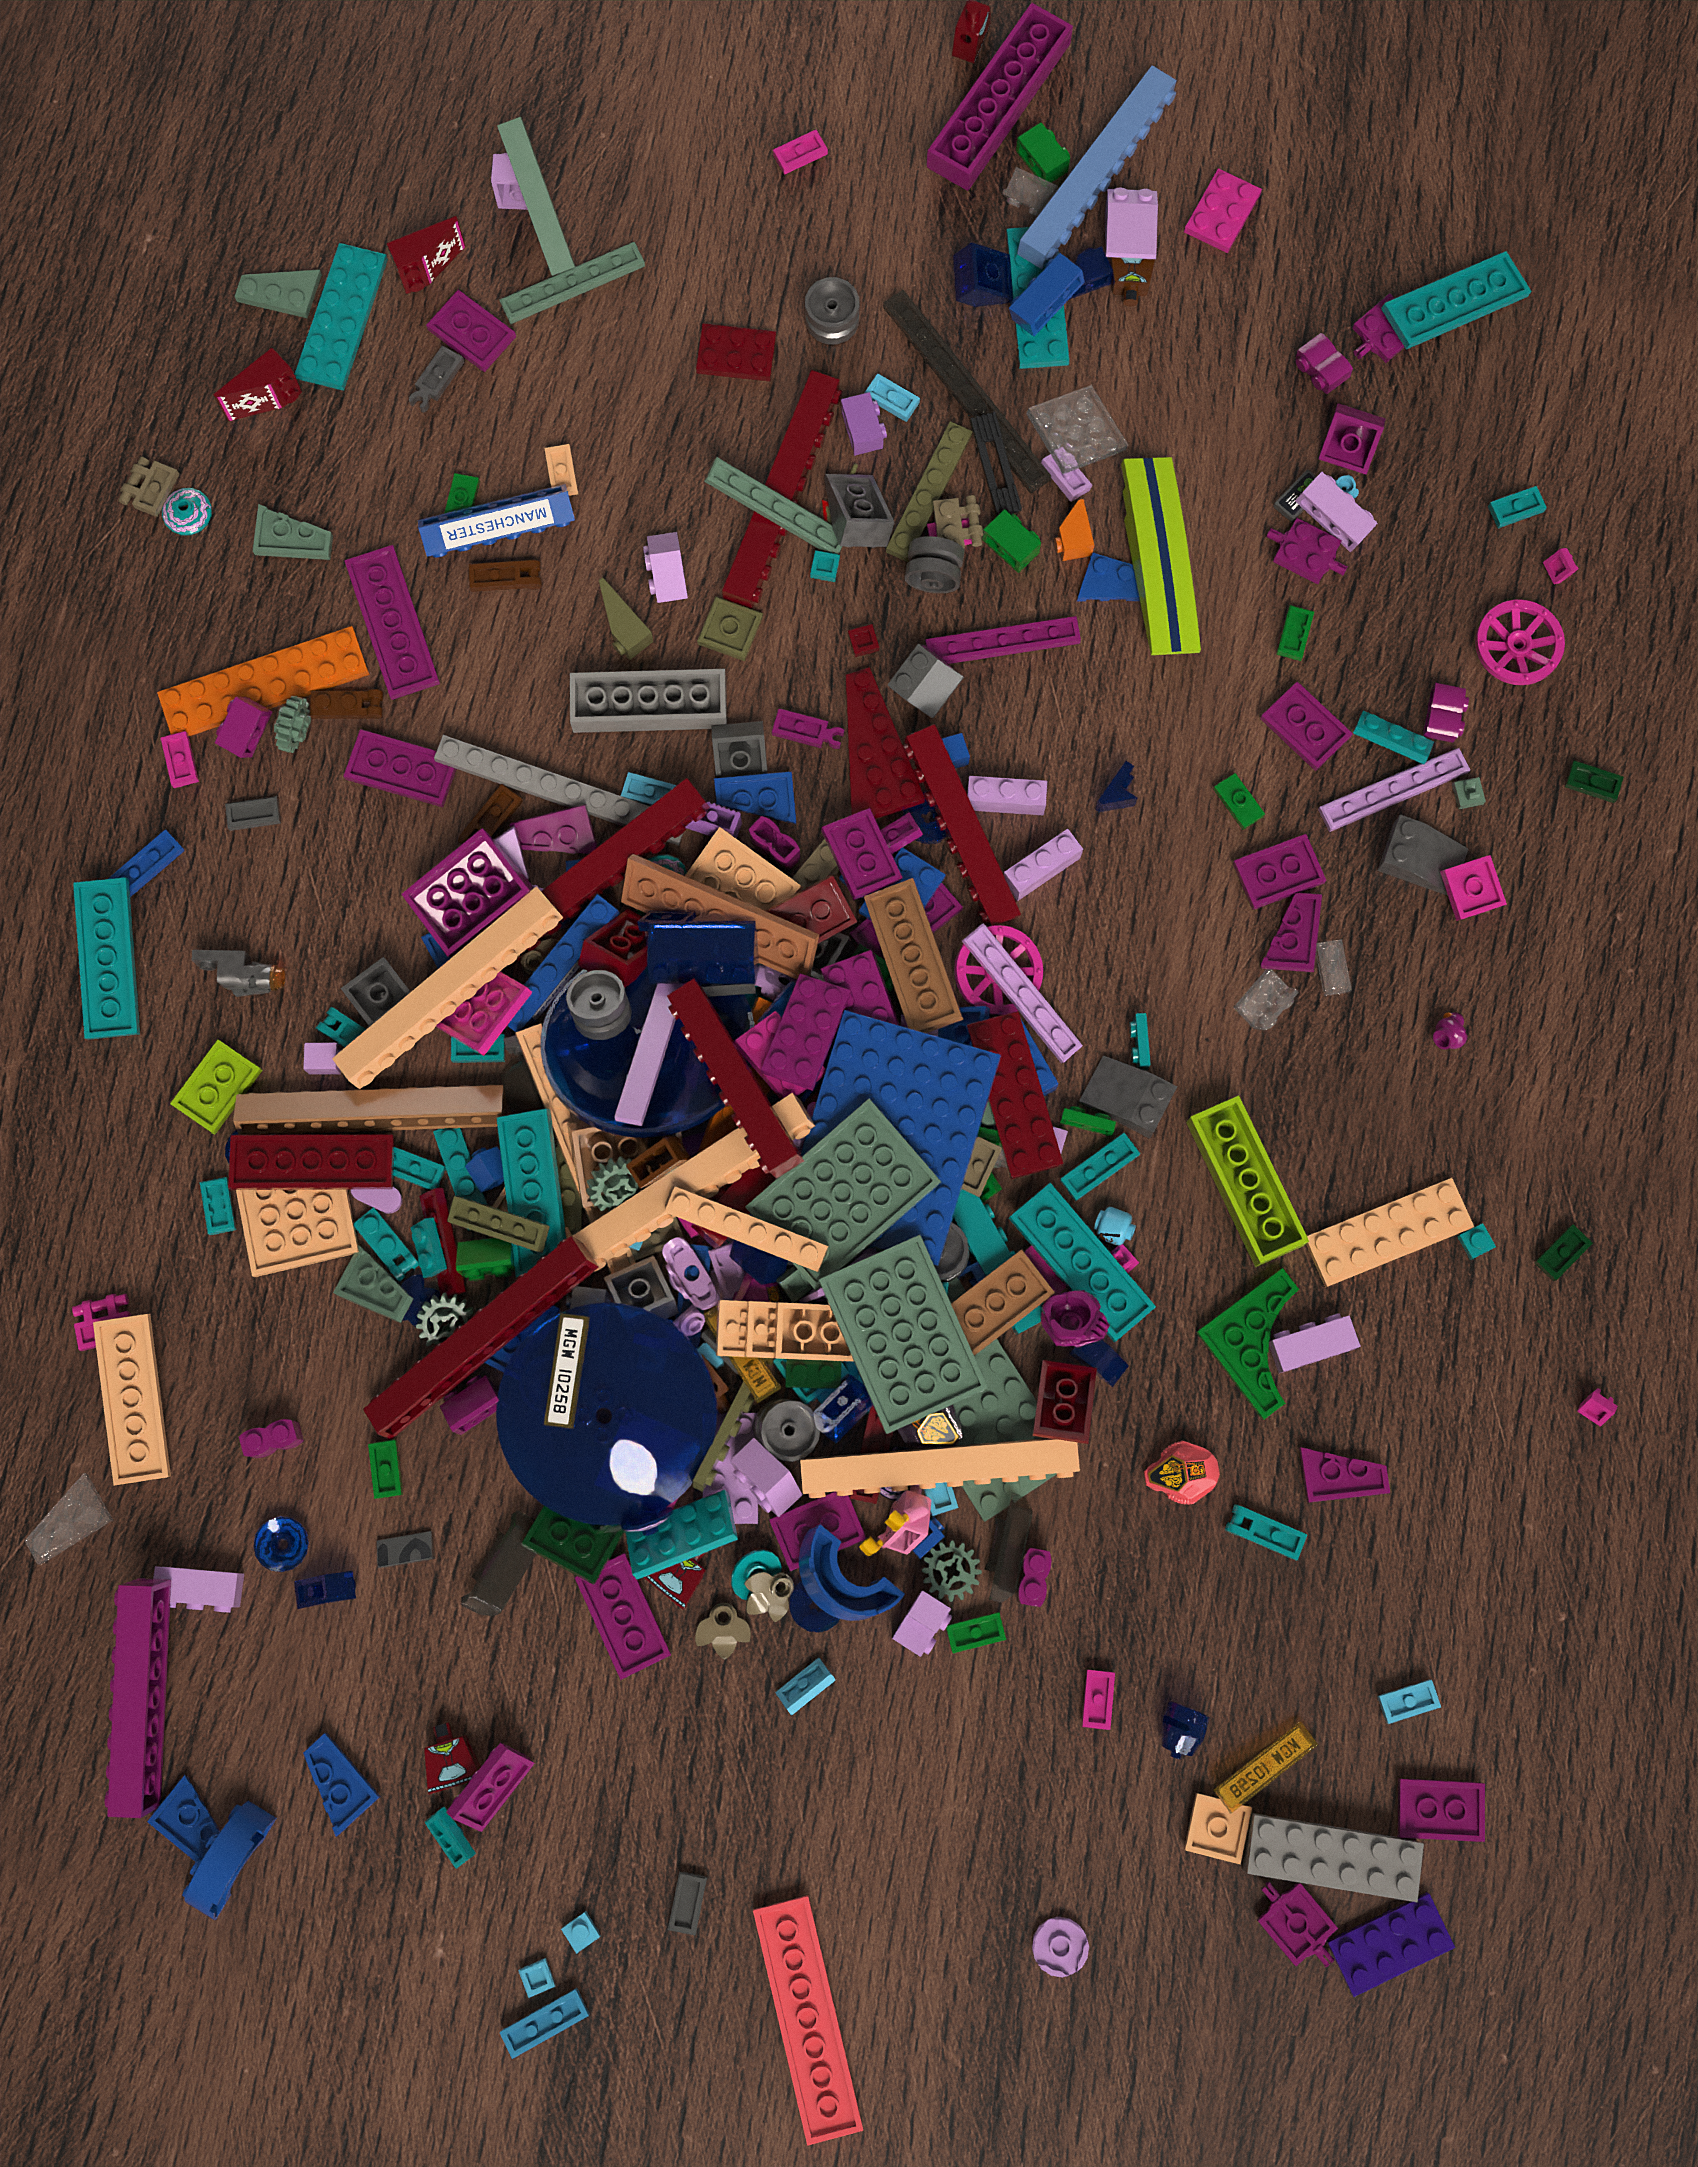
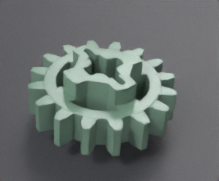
(292, 724)
(614, 1183)
(440, 1315)
(963, 1576)

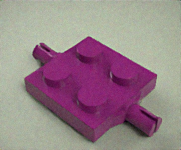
(1377, 333)
(1307, 551)
(1297, 1924)

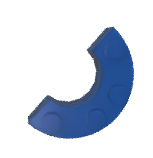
(831, 1589)
(226, 1857)

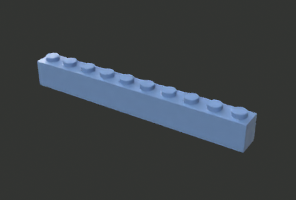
(1097, 167)

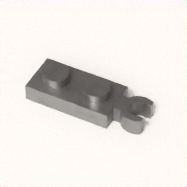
(436, 377)

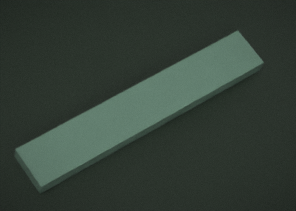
(536, 196)
(572, 282)
(772, 506)

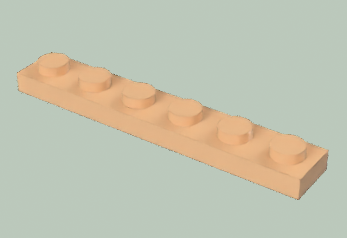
(746, 1229)

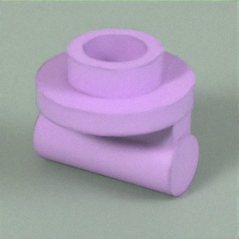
(690, 1321)

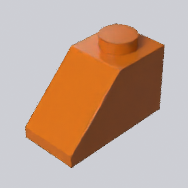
(1075, 534)

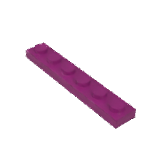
(1006, 640)

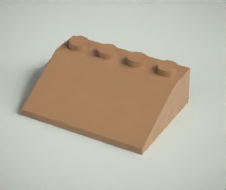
(594, 1146)

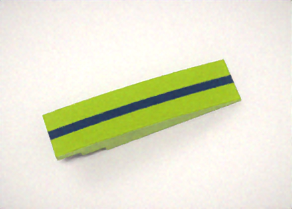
(1160, 555)

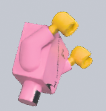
(906, 1524)

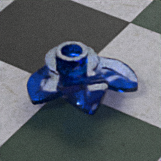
(415, 1288)

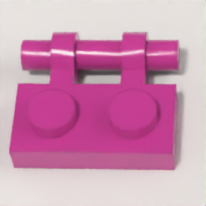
(85, 1330)

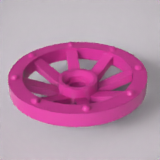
(1522, 639)
(962, 969)

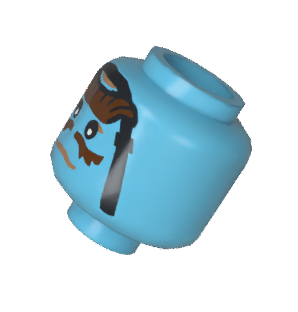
(1114, 1226)

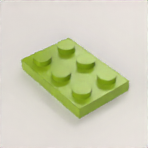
(213, 1086)

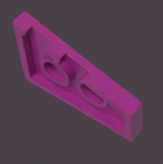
(558, 831)
(1297, 937)
(1340, 1477)

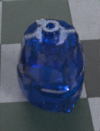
(1183, 1730)

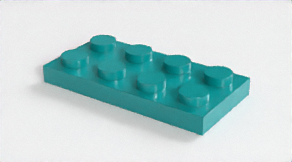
(683, 1535)

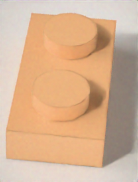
(561, 467)

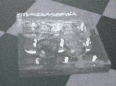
(1077, 429)

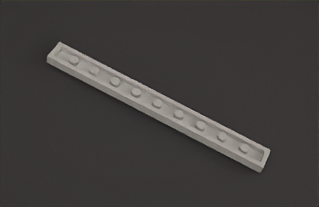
(539, 782)

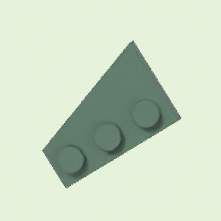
(280, 291)
(286, 537)
(372, 1287)

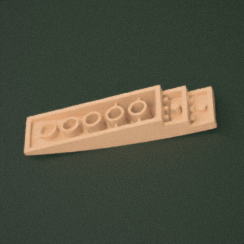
(779, 1331)

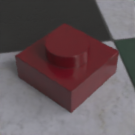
(863, 640)

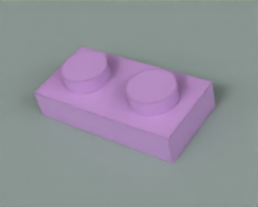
(1072, 483)

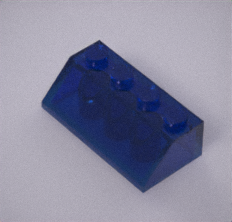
(702, 951)

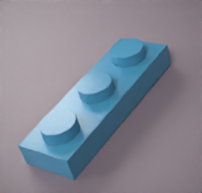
(544, 2023)

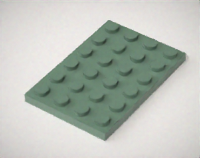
(847, 1189)
(903, 1334)

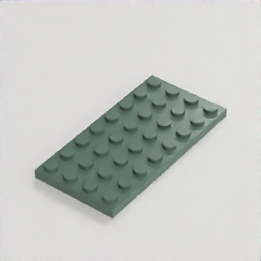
(995, 1415)

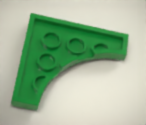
(1242, 1338)

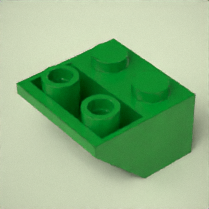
(485, 1258)

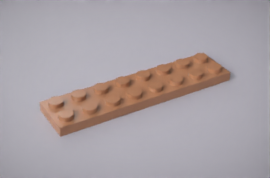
(780, 942)

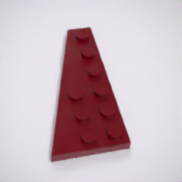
(877, 763)

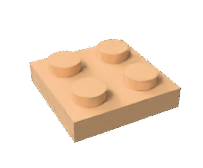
(1216, 1831)

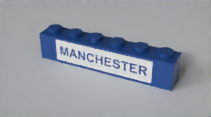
(496, 520)
(561, 963)

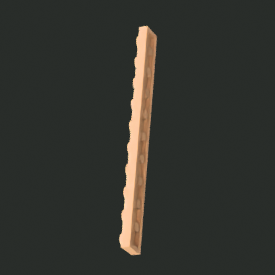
(530, 1044)

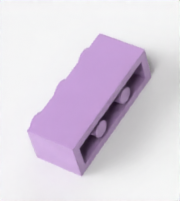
(1336, 511)
(1007, 795)
(1043, 864)
(1313, 1343)
(203, 1588)

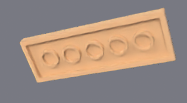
(1388, 1232)
(131, 1399)

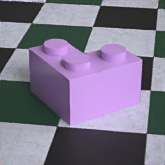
(664, 559)
(769, 1478)
(921, 1623)

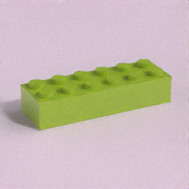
(1247, 1181)

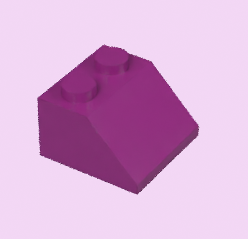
(1352, 438)
(471, 1405)

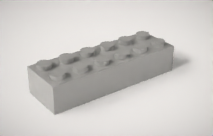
(648, 700)
(1333, 1857)

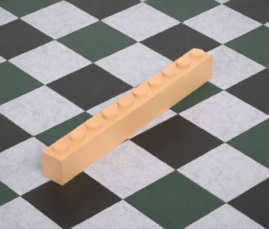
(447, 988)
(700, 1175)
(938, 1465)

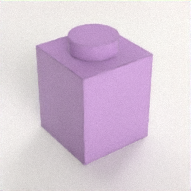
(319, 1058)

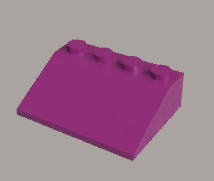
(467, 892)

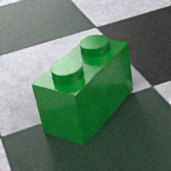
(1043, 153)
(1012, 540)

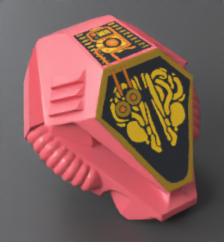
(1183, 1472)

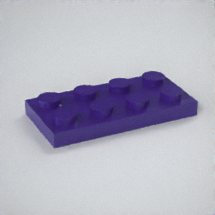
(1390, 1944)

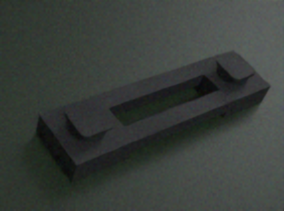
(986, 430)

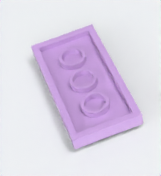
(742, 1500)

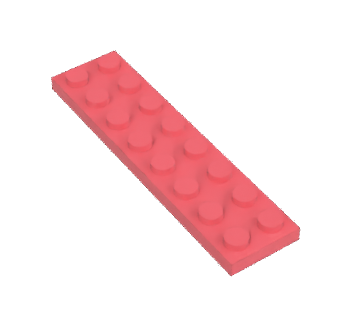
(808, 2020)

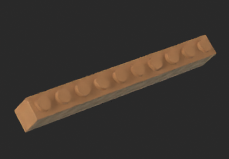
(369, 1110)

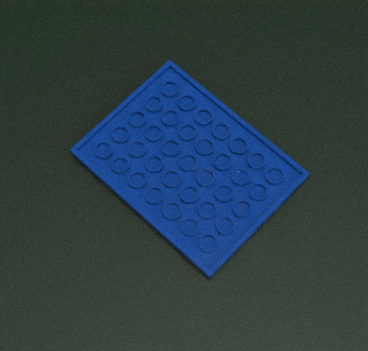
(928, 1092)

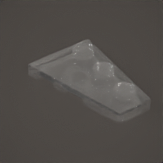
(70, 1520)

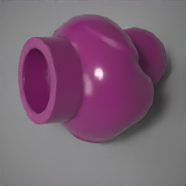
(1450, 1032)

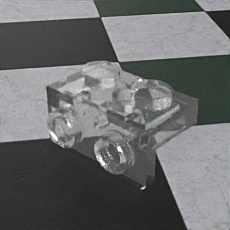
(1029, 191)
(1265, 1001)

